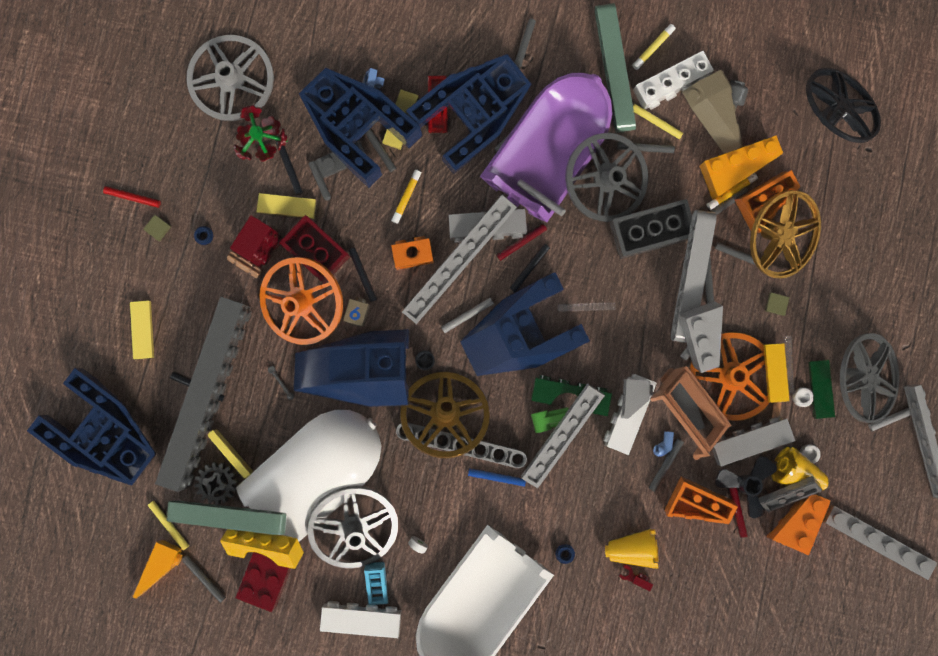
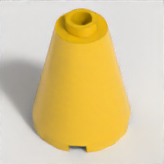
(794, 467)
(635, 549)

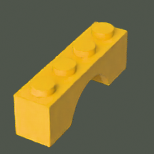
(281, 549)

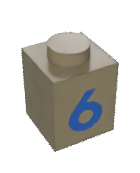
(356, 312)

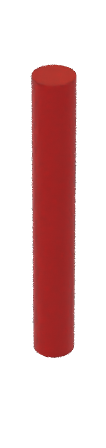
(132, 197)

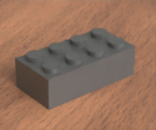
(652, 228)

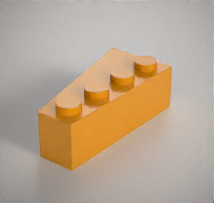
(735, 166)

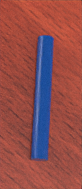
(496, 477)

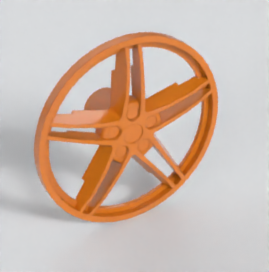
(300, 301)
(736, 376)

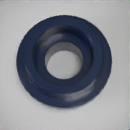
(198, 233)
(565, 560)

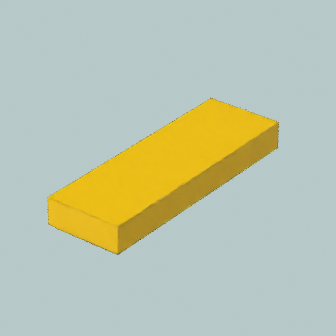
(776, 373)

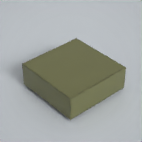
(157, 228)
(777, 304)

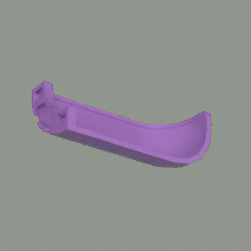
(546, 137)

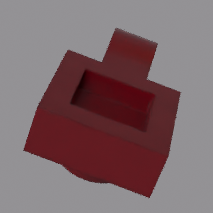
(640, 580)

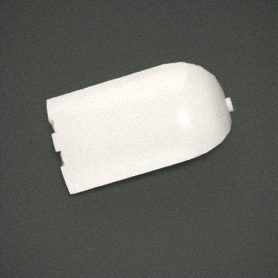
(323, 456)
(481, 599)

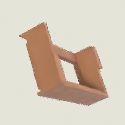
(703, 401)

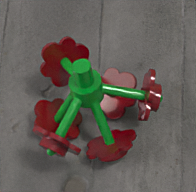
(248, 135)

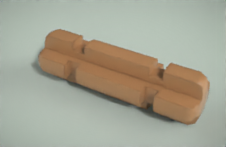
(244, 264)

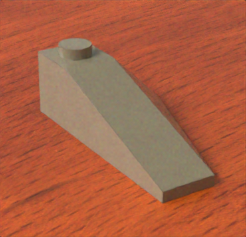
(714, 107)

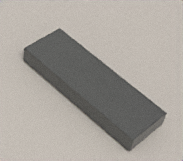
(688, 406)
(790, 494)

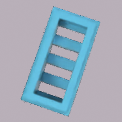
(374, 571)

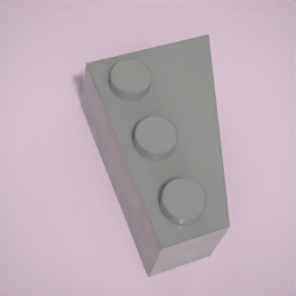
(703, 335)

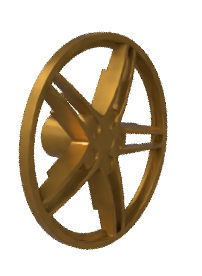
(784, 233)
(445, 414)

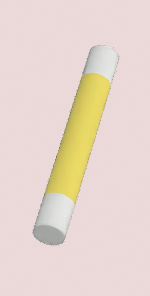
(653, 47)

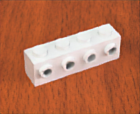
(672, 81)

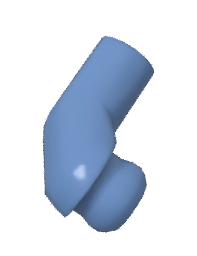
(665, 446)

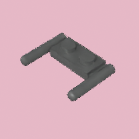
(327, 166)

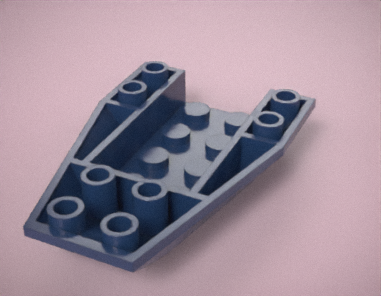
(357, 369)

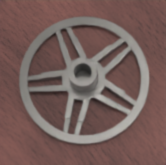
(229, 76)

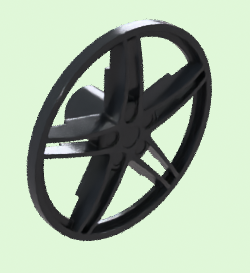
(841, 106)

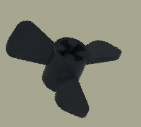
(762, 469)

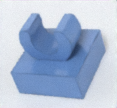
(371, 79)

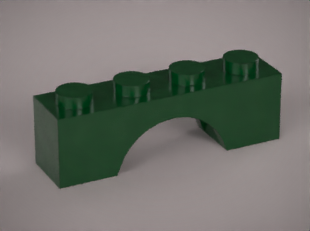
(546, 391)

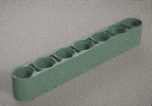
(615, 67)
(227, 517)

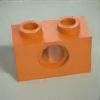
(423, 256)

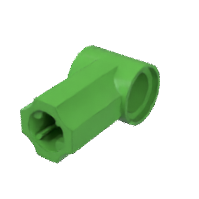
(547, 420)

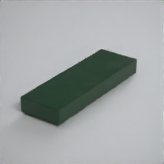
(822, 389)

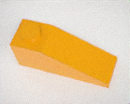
(161, 561)

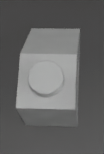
(635, 395)

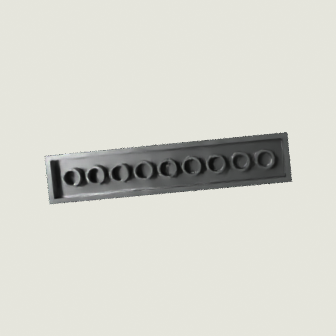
(203, 395)

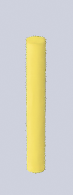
(657, 121)
(168, 525)

